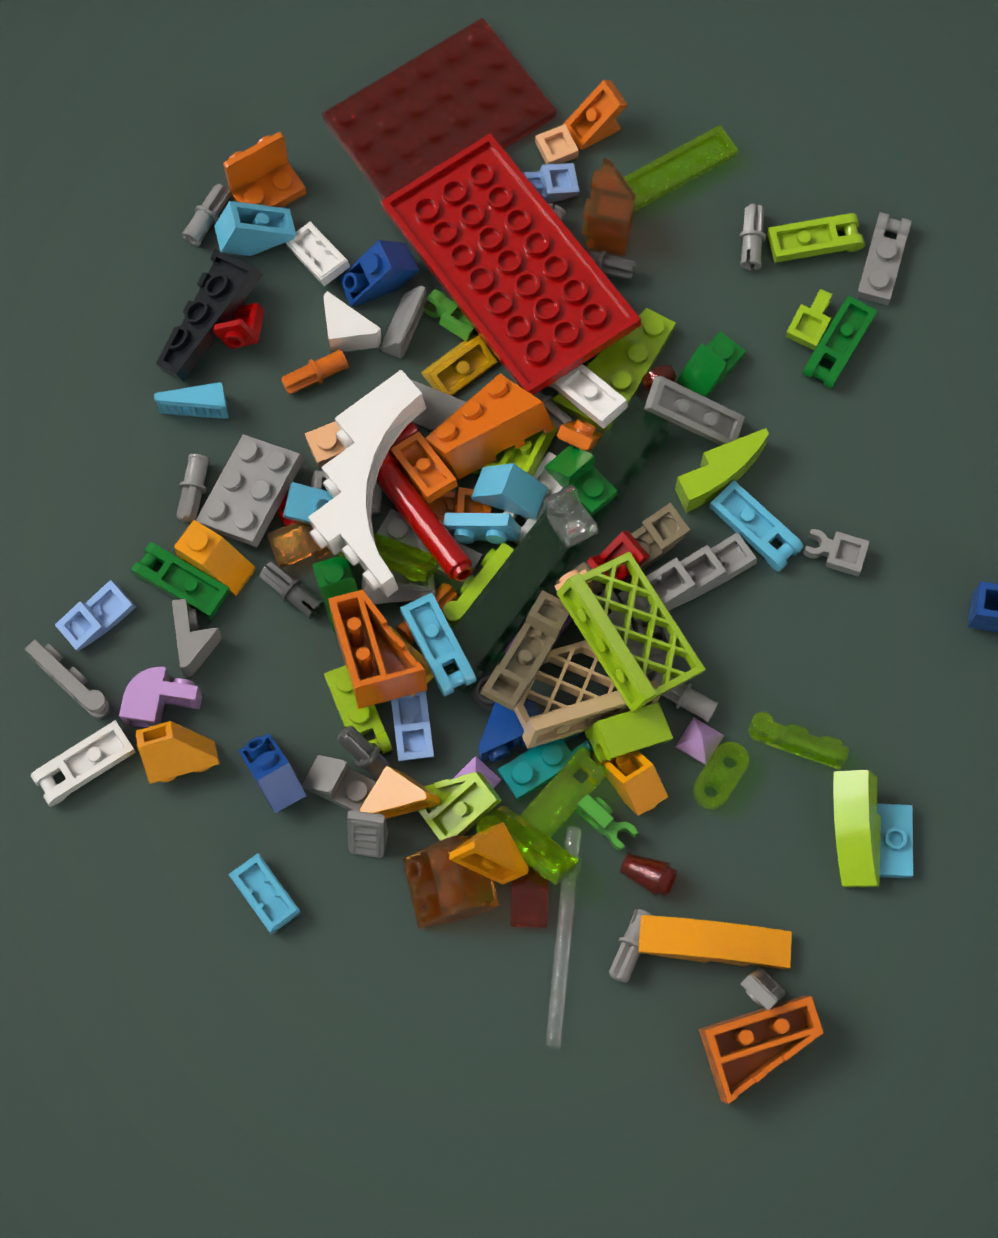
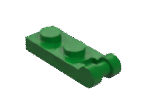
(840, 341)
(181, 580)

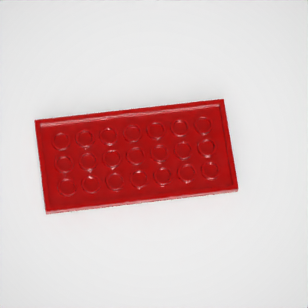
(510, 265)

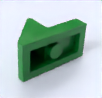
(711, 365)
(577, 469)
(334, 580)

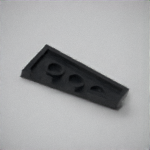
(217, 301)

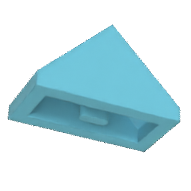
(510, 490)

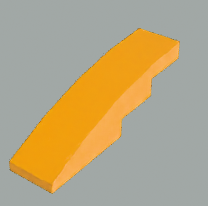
(714, 942)

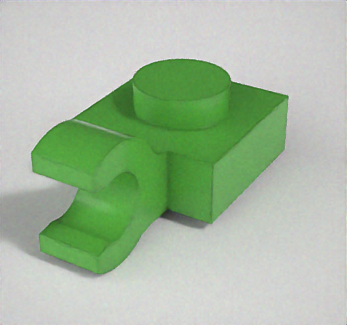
(450, 314)
(599, 816)

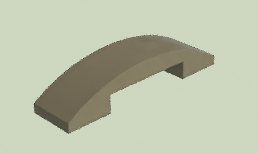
(656, 536)
(527, 652)

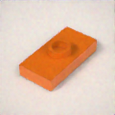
(579, 434)

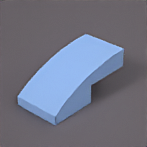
(555, 181)
(95, 617)
(412, 727)

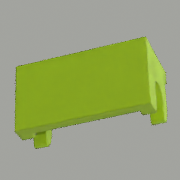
(628, 732)

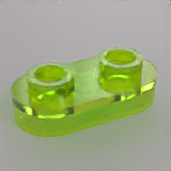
(719, 776)

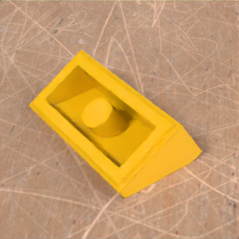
(460, 366)

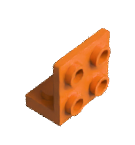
(263, 174)

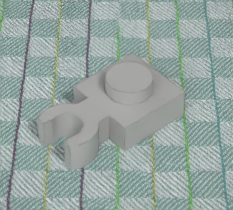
(843, 553)

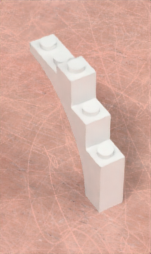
(367, 434)

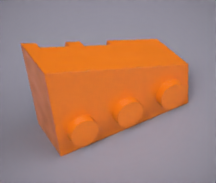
(487, 425)
(372, 653)
(757, 1042)

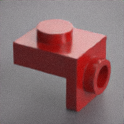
(243, 327)
(620, 545)

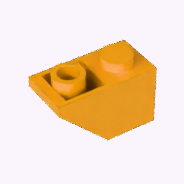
(174, 750)

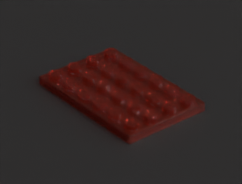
(438, 108)

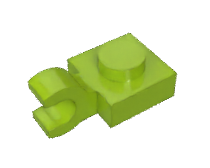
(810, 323)

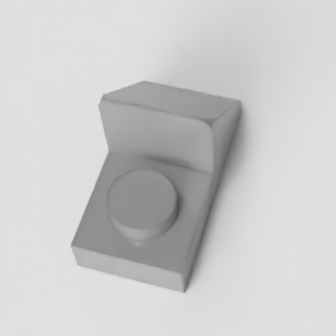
(192, 645)
(337, 783)

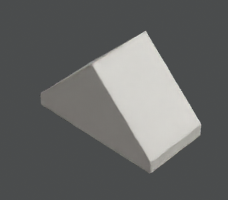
(348, 328)

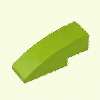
(719, 469)
(857, 828)

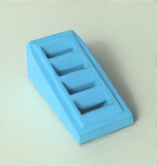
(195, 401)

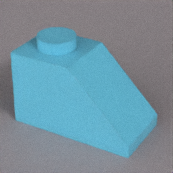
(253, 228)

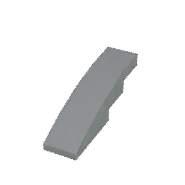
(696, 574)

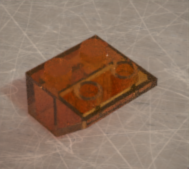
(608, 211)
(445, 889)

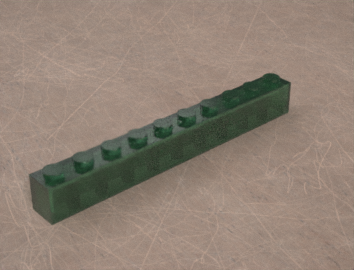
(542, 552)

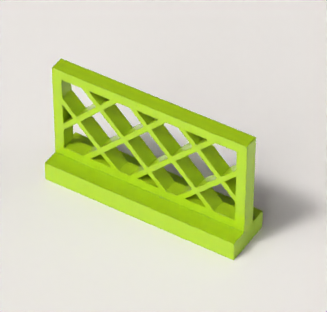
(610, 640)

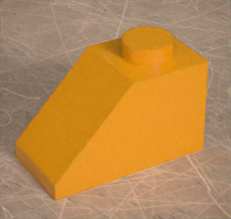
(214, 556)
(635, 781)

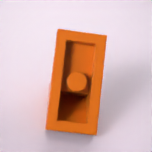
(596, 115)
(423, 467)

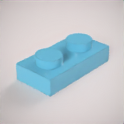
(482, 527)

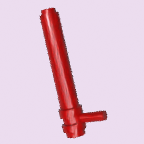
(421, 516)

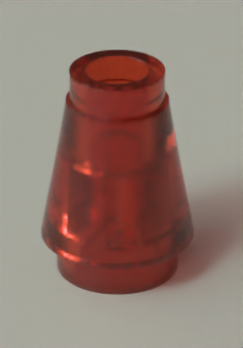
(649, 873)

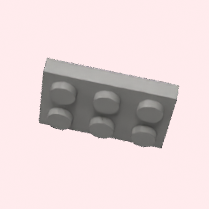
(250, 490)

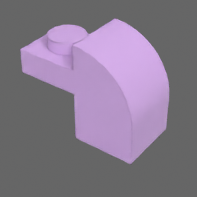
(148, 694)

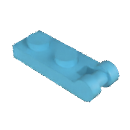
(756, 525)
(437, 643)

